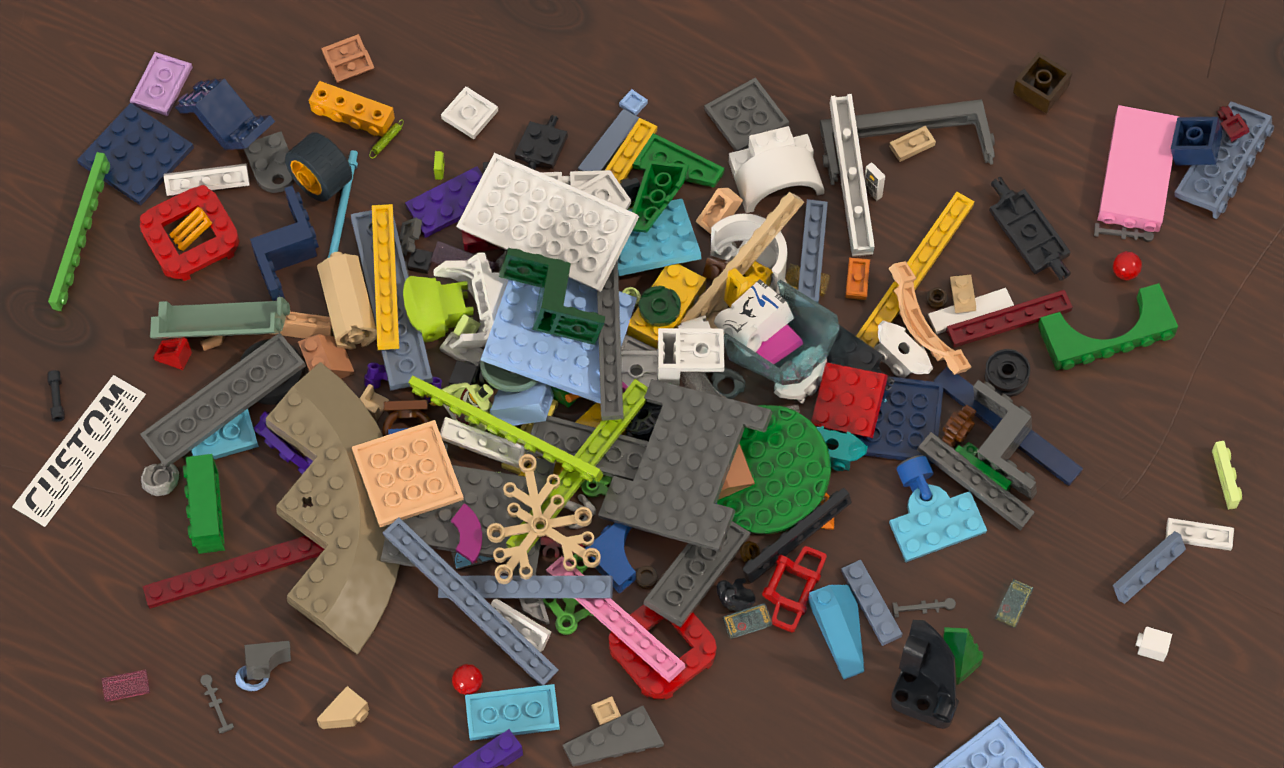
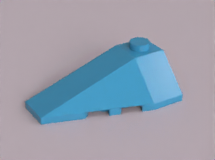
(840, 625)

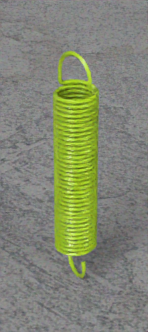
(383, 142)

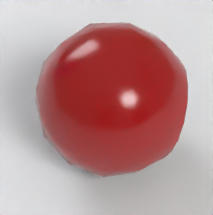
(1127, 265)
(467, 679)

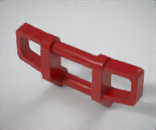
(811, 576)

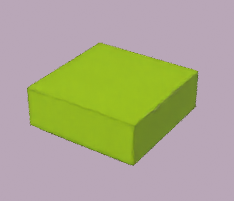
(439, 165)

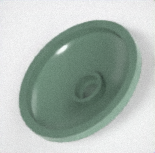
(504, 379)

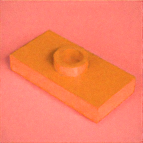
(857, 278)

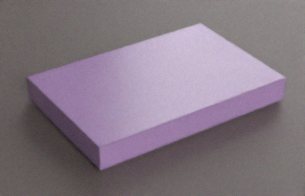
(161, 84)

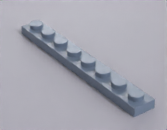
(541, 587)

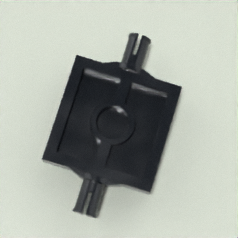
(541, 144)

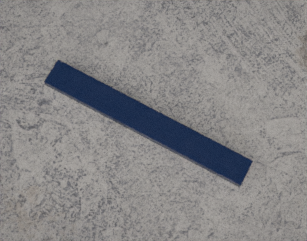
(1032, 445)

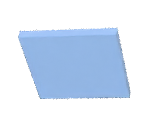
(992, 748)

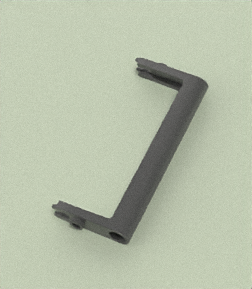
(910, 120)

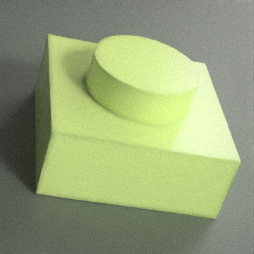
(466, 326)

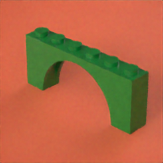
(1071, 348)

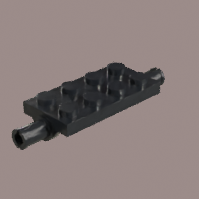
(1029, 230)
(855, 353)

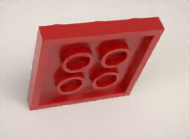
(849, 400)

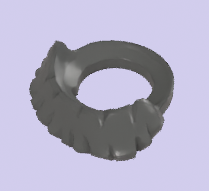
(739, 382)

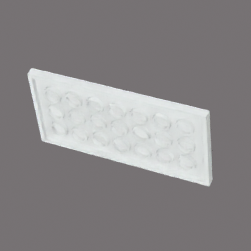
(548, 218)

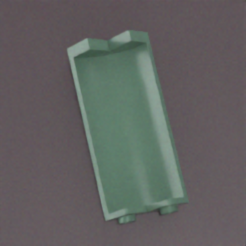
(219, 319)

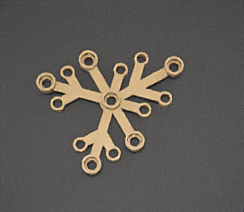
(534, 501)

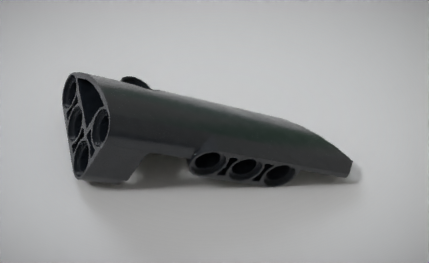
(933, 668)

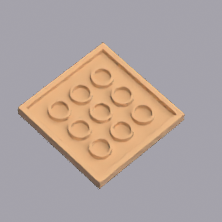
(407, 473)

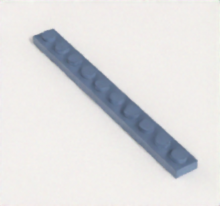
(470, 602)

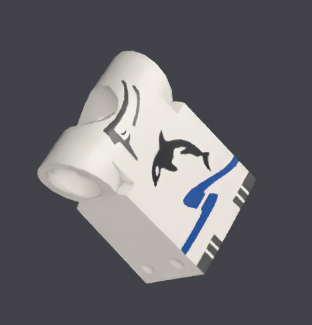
(755, 316)

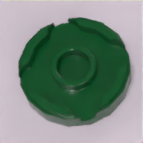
(659, 306)

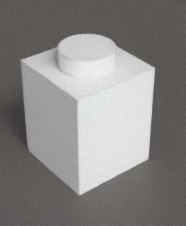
(1153, 643)

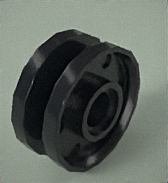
(1010, 361)
(644, 422)

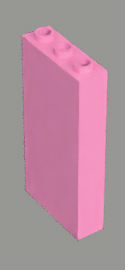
(1138, 169)

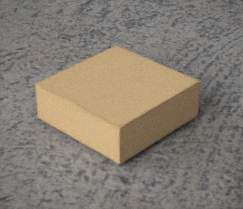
(605, 711)

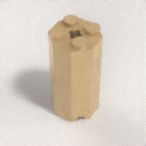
(347, 300)

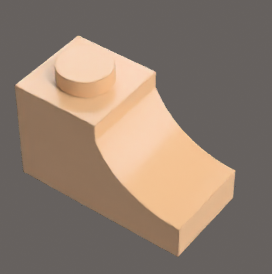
(721, 205)

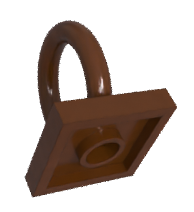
(405, 410)

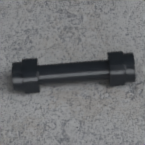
(57, 411)

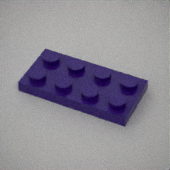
(444, 203)

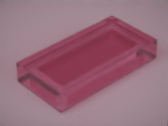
(125, 685)

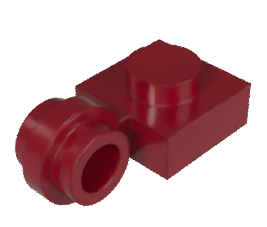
(1232, 124)

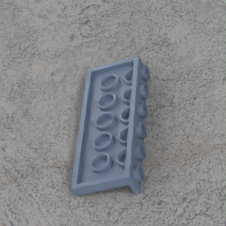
(1214, 184)

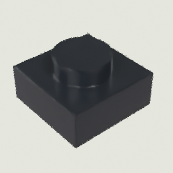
(420, 261)

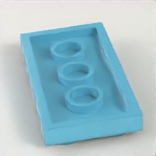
(514, 709)

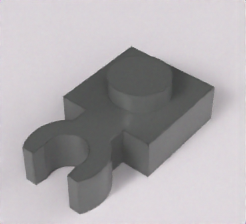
(409, 233)

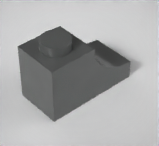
(265, 657)

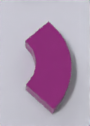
(470, 533)

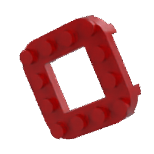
(201, 256)
(647, 678)

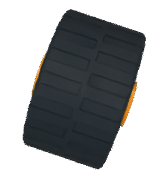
(318, 167)

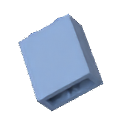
(523, 406)

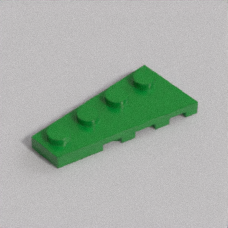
(699, 171)

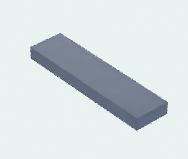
(609, 143)

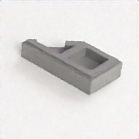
(534, 608)

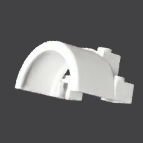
(773, 163)
(741, 227)

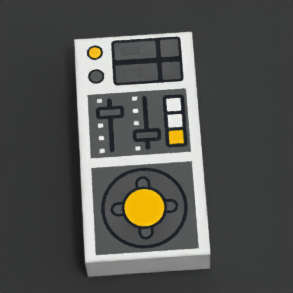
(874, 181)

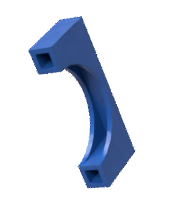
(613, 556)

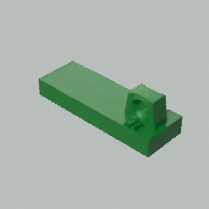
(969, 452)

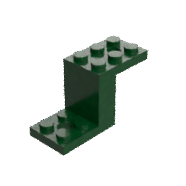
(550, 313)

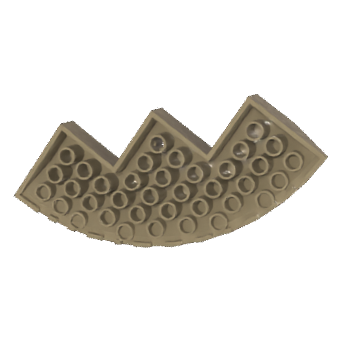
(348, 581)

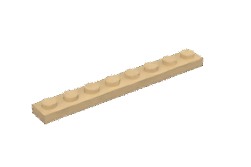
(747, 255)

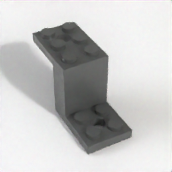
(1006, 437)

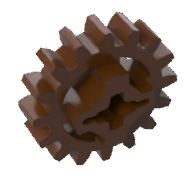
(959, 426)

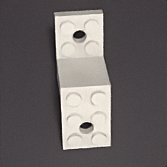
(675, 355)

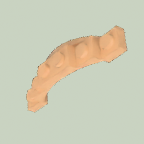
(917, 324)

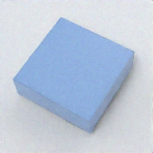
(633, 102)

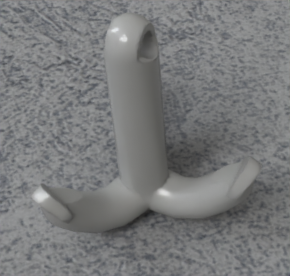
(574, 506)

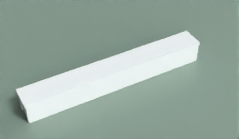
(852, 176)

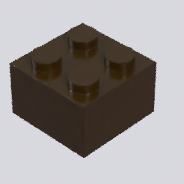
(1042, 82)

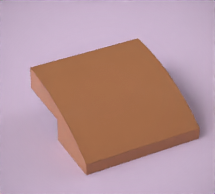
(347, 58)

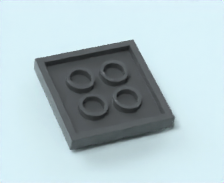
(745, 113)

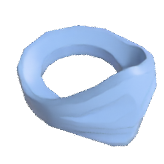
(241, 673)

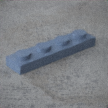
(1149, 567)
(871, 602)

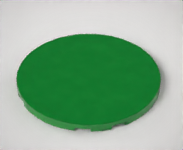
(788, 471)

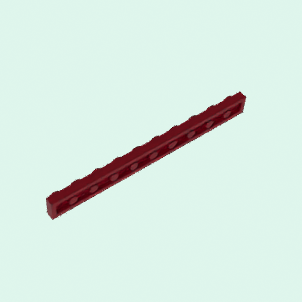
(231, 571)

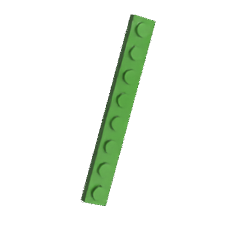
(77, 236)

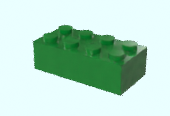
(204, 503)

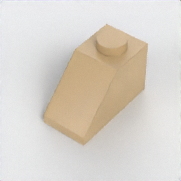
(344, 711)

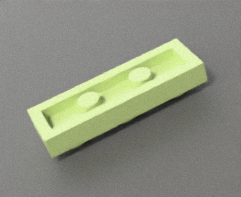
(1226, 475)

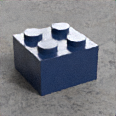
(1196, 141)

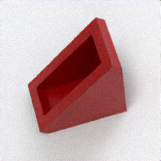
(173, 352)

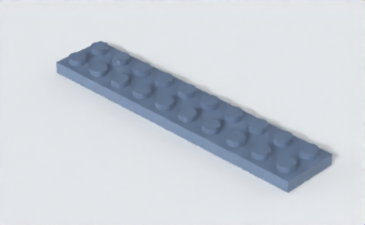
(411, 355)

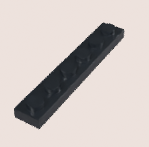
(803, 529)

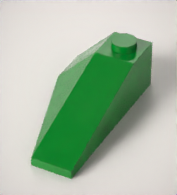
(656, 191)
(966, 653)

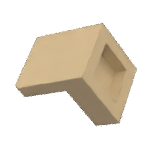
(373, 402)

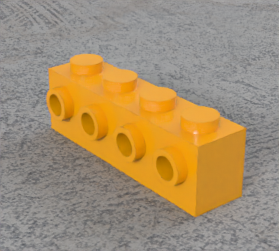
(351, 109)

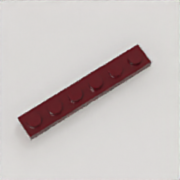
(1008, 318)

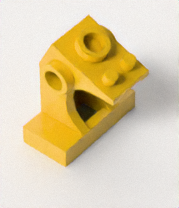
(754, 273)

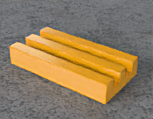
(189, 226)

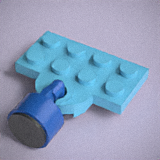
(932, 516)

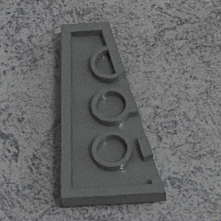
(620, 736)

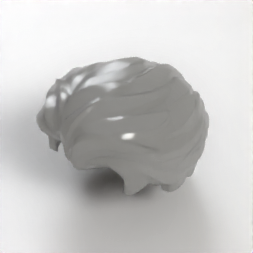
(159, 480)

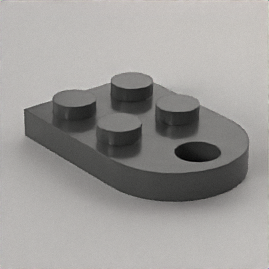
(268, 162)

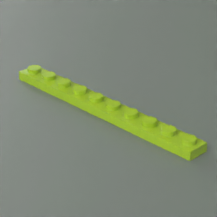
(512, 433)
(591, 452)

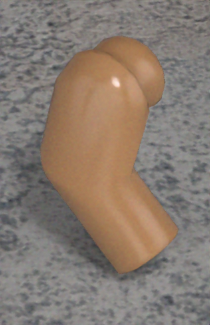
(212, 342)

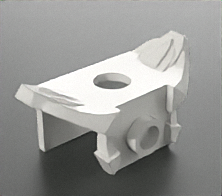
(901, 365)
(803, 389)

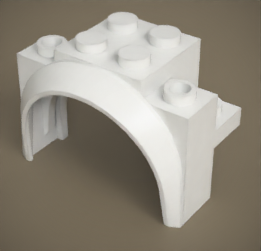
(485, 288)

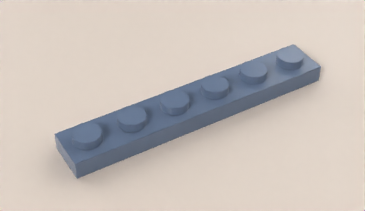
(812, 249)

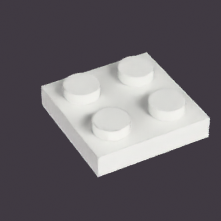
(469, 112)

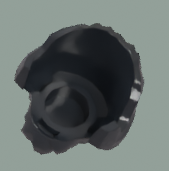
(735, 596)

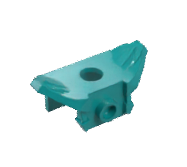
(849, 448)

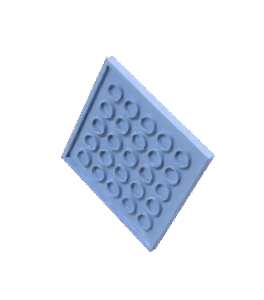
(543, 356)

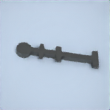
(1146, 236)
(949, 604)
(206, 681)

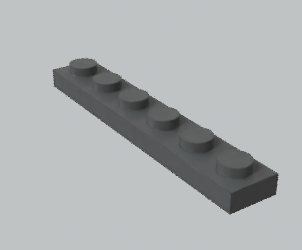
(975, 481)

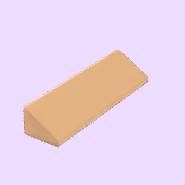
(306, 325)

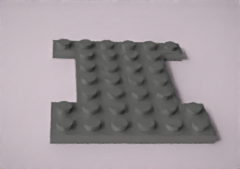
(684, 467)
(485, 496)

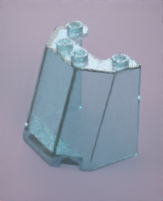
(811, 323)

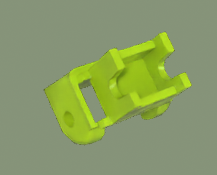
(434, 306)

